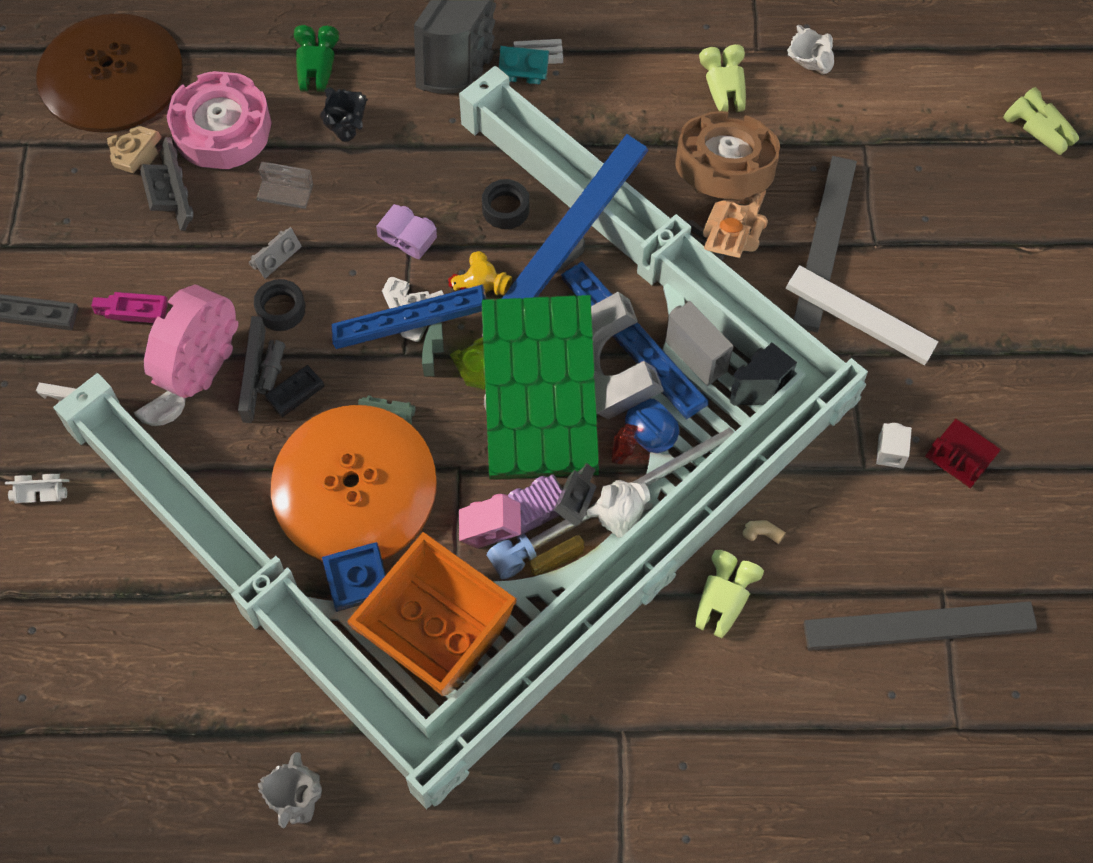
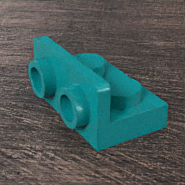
(524, 64)

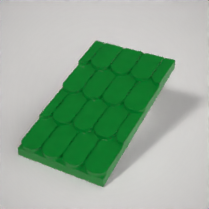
(539, 386)

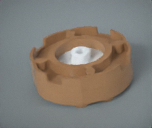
(727, 155)

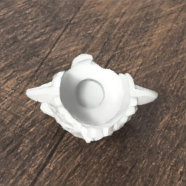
(812, 50)
(621, 506)

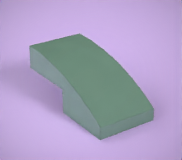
(432, 344)

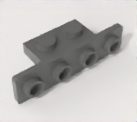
(165, 185)

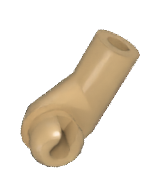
(763, 527)

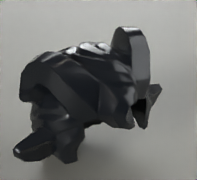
(343, 112)

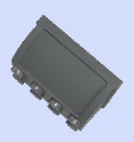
(453, 44)

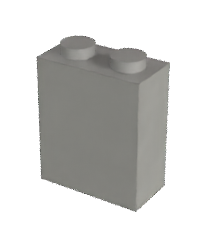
(698, 343)

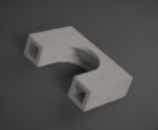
(632, 386)

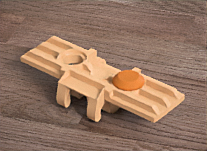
(731, 223)

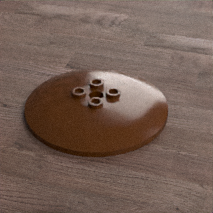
(116, 97)

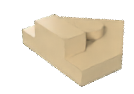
(134, 148)

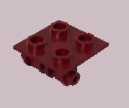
(962, 453)

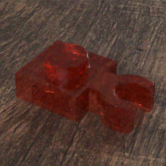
(624, 443)

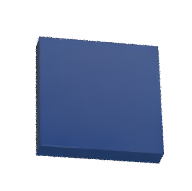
(353, 574)

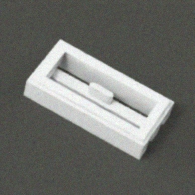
(554, 47)

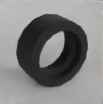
(504, 188)
(275, 288)

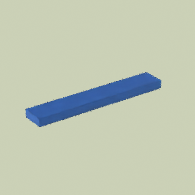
(408, 317)

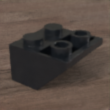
(762, 376)

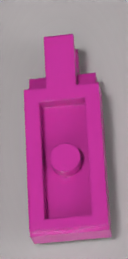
(131, 307)

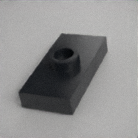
(294, 391)

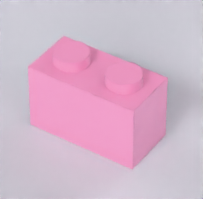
(489, 521)

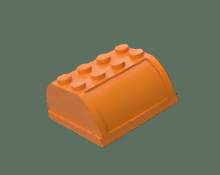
(434, 614)

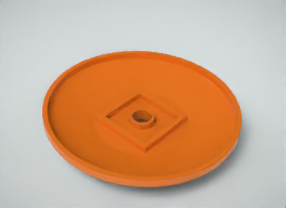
(386, 504)

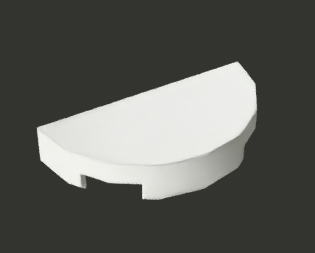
(54, 391)
(161, 410)

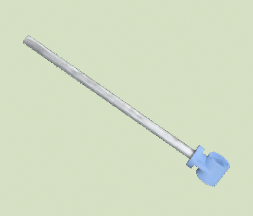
(509, 558)

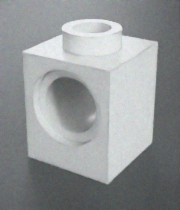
(893, 445)

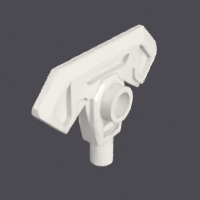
(396, 295)

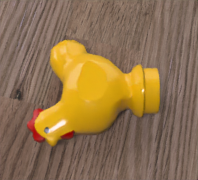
(481, 273)

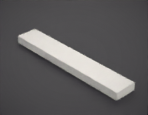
(862, 315)

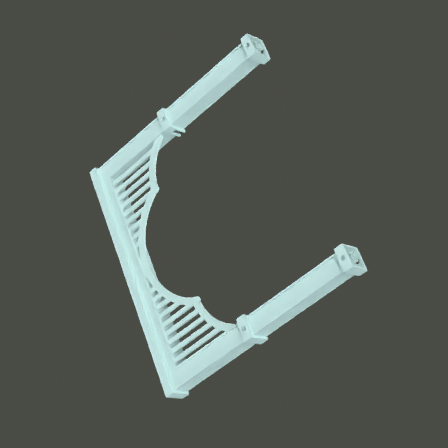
(598, 587)

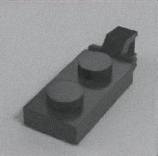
(576, 495)

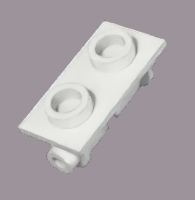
(25, 488)

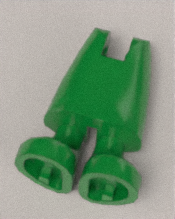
(313, 59)

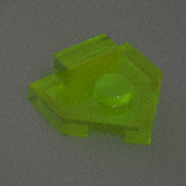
(471, 364)

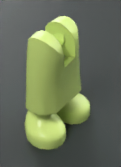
(727, 80)
(1046, 125)
(723, 595)

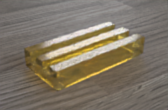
(557, 556)

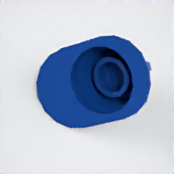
(655, 424)

